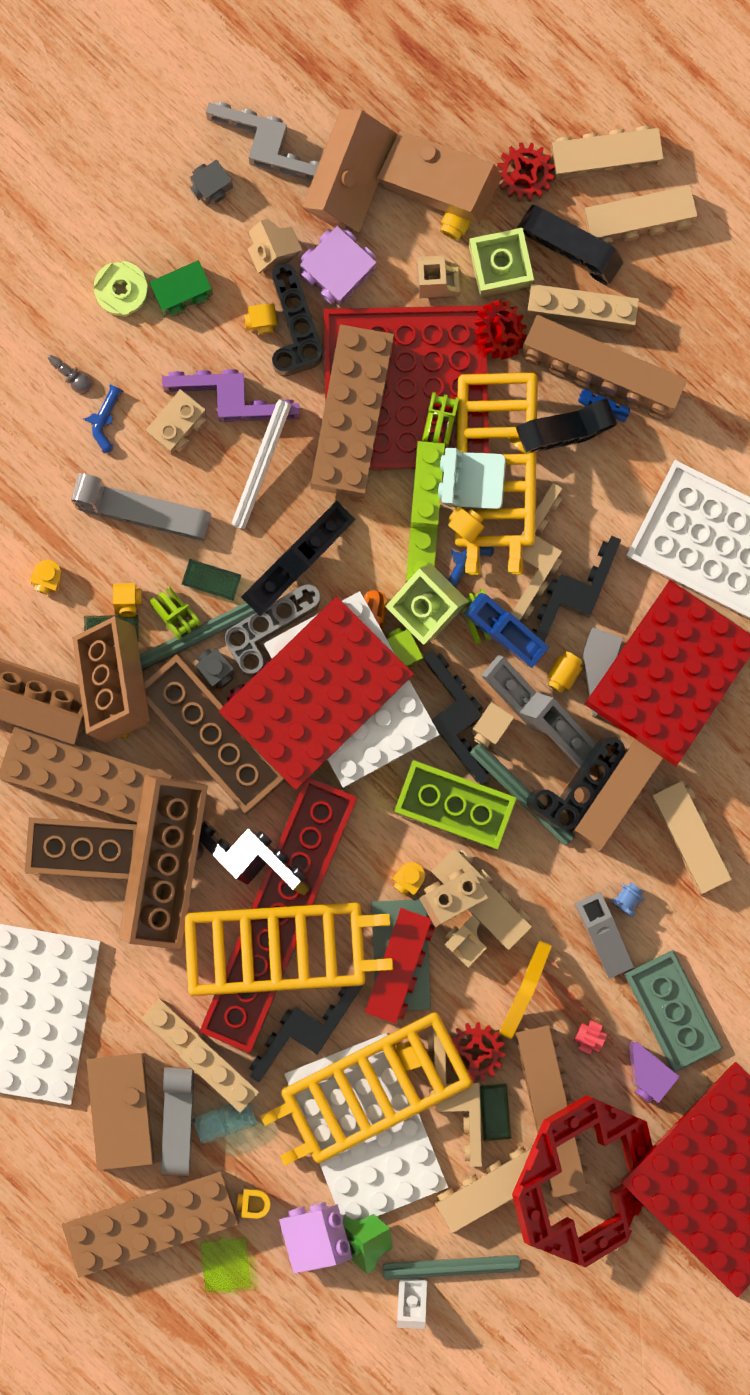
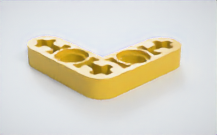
(526, 989)

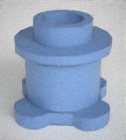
(628, 899)

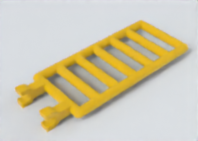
(516, 542)
(276, 982)
(361, 1057)

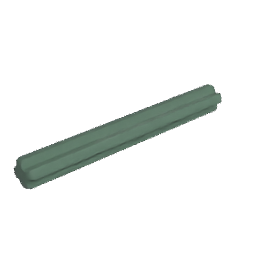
(197, 635)
(515, 787)
(451, 1267)

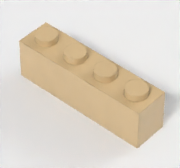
(606, 153)
(642, 215)
(582, 307)
(691, 837)
(495, 912)
(483, 1193)

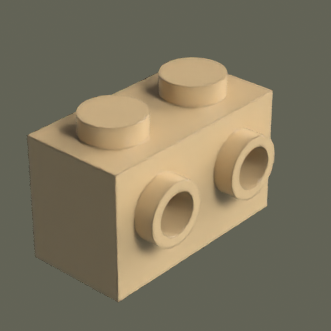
(177, 422)
(453, 897)

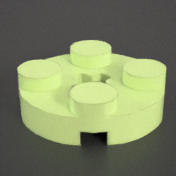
(136, 287)

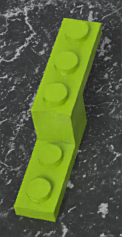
(425, 507)

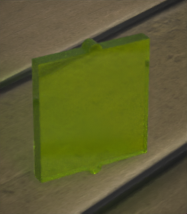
(225, 1264)

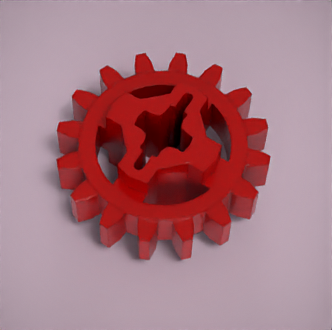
(535, 165)
(500, 329)
(476, 1038)

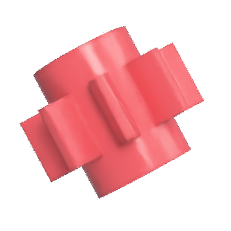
(590, 1037)

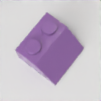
(649, 1074)

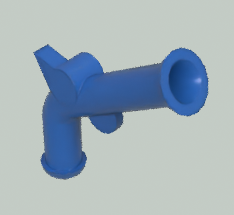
(104, 417)
(460, 561)

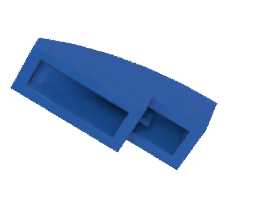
(505, 630)

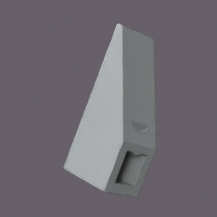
(598, 656)
(604, 935)

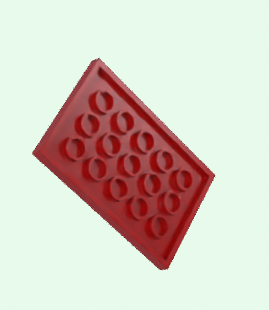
(671, 673)
(316, 693)

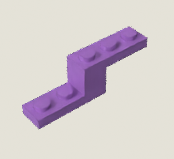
(230, 394)

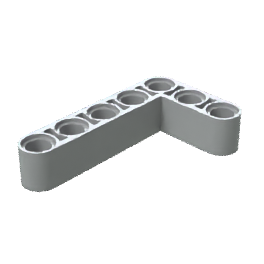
(95, 498)

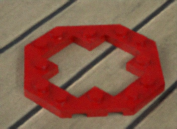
(544, 1164)

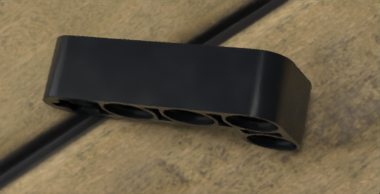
(573, 243)
(293, 317)
(566, 428)
(582, 780)

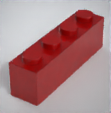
(407, 953)

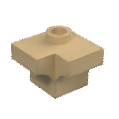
(272, 245)
(437, 278)
(464, 942)

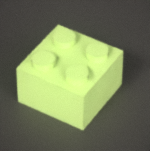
(501, 262)
(427, 604)

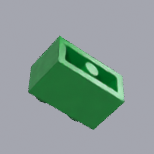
(181, 288)

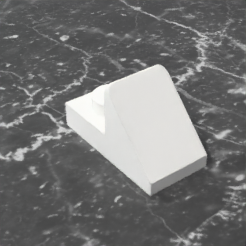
(412, 1303)

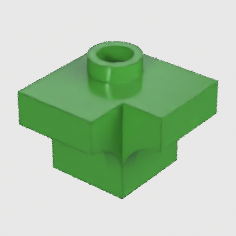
(367, 1240)

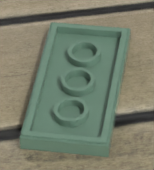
(381, 935)
(673, 1011)

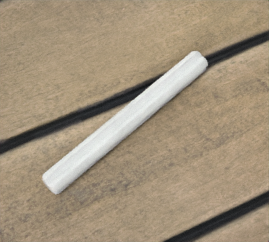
(261, 464)

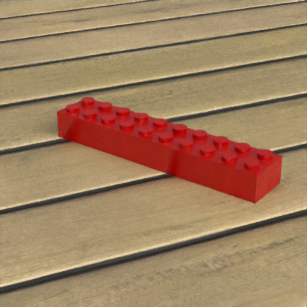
(310, 843)

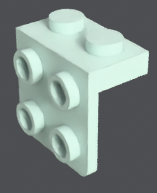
(472, 479)

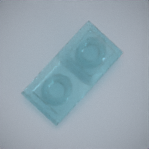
(223, 1122)

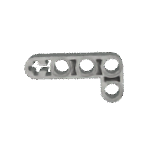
(276, 624)
(177, 1121)

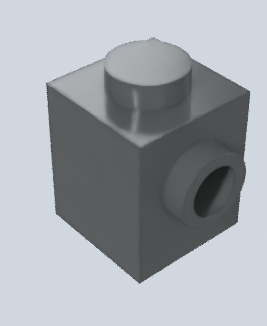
(210, 183)
(215, 668)

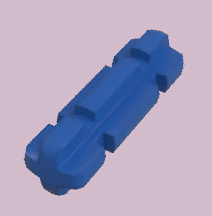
(620, 412)

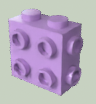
(337, 265)
(315, 1237)

